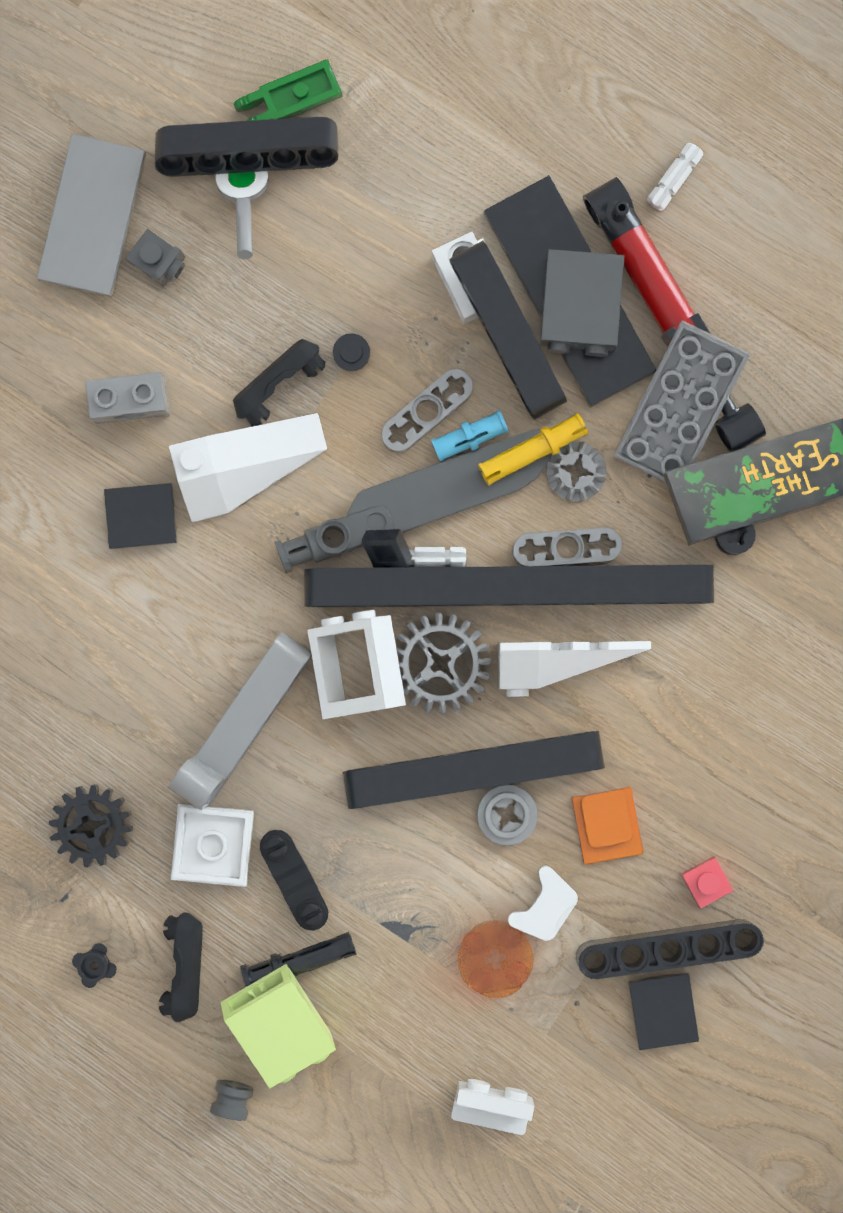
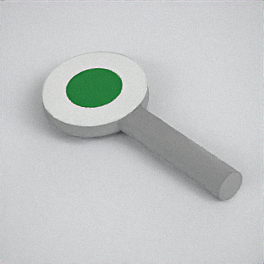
(243, 189)

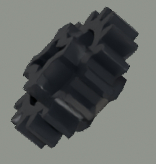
(87, 808)

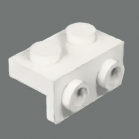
(491, 1107)

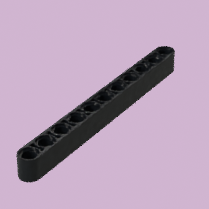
(509, 585)

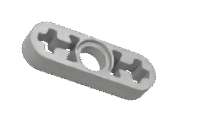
(454, 400)
(595, 554)

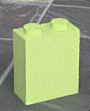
(278, 1026)

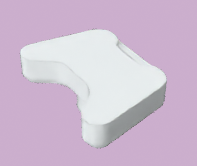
(549, 908)

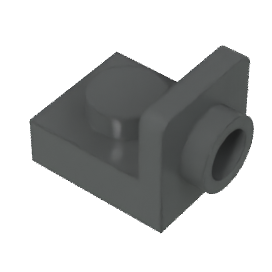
(157, 258)

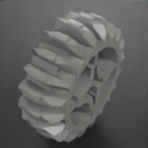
(466, 642)

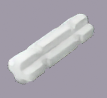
(675, 176)
(438, 557)

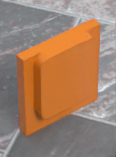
(607, 825)

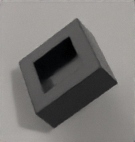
(386, 548)

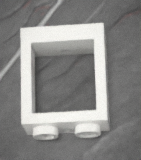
(382, 660)

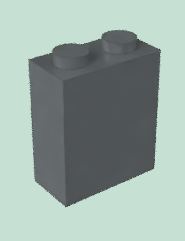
(581, 302)

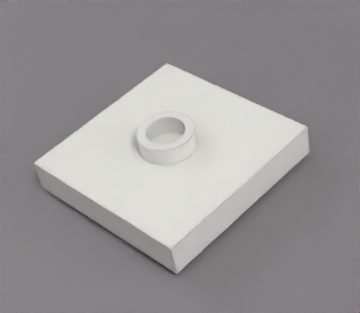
(212, 845)

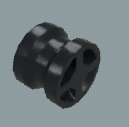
(731, 544)

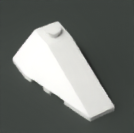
(233, 466)

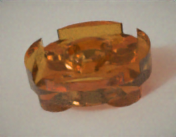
(513, 971)

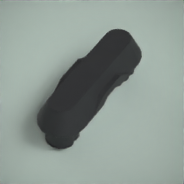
(299, 356)
(294, 880)
(184, 995)

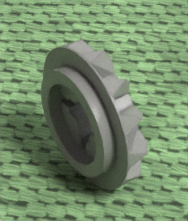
(585, 487)
(512, 832)

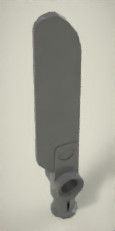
(414, 501)

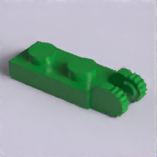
(293, 93)

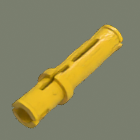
(538, 446)

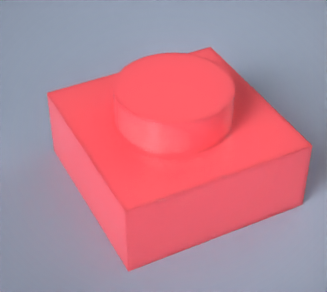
(707, 882)

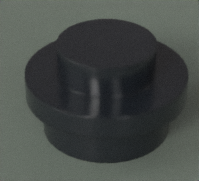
(351, 352)

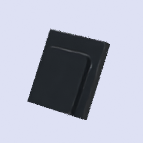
(140, 516)
(663, 1011)

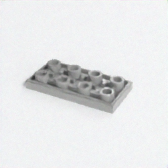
(91, 215)
(681, 401)

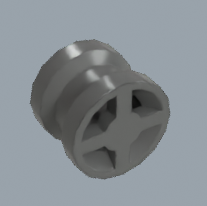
(231, 1100)

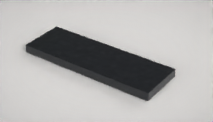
(526, 229)

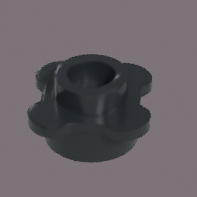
(87, 973)

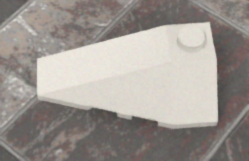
(543, 663)

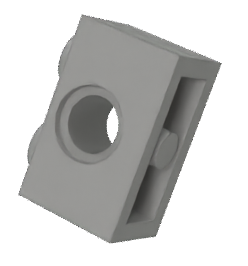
(127, 398)

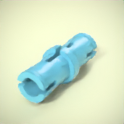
(470, 436)

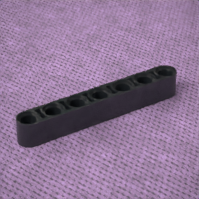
(473, 769)

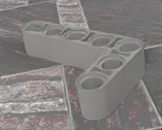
(208, 771)

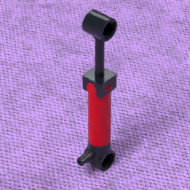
(615, 214)

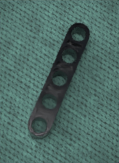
(246, 146)
(508, 329)
(687, 954)

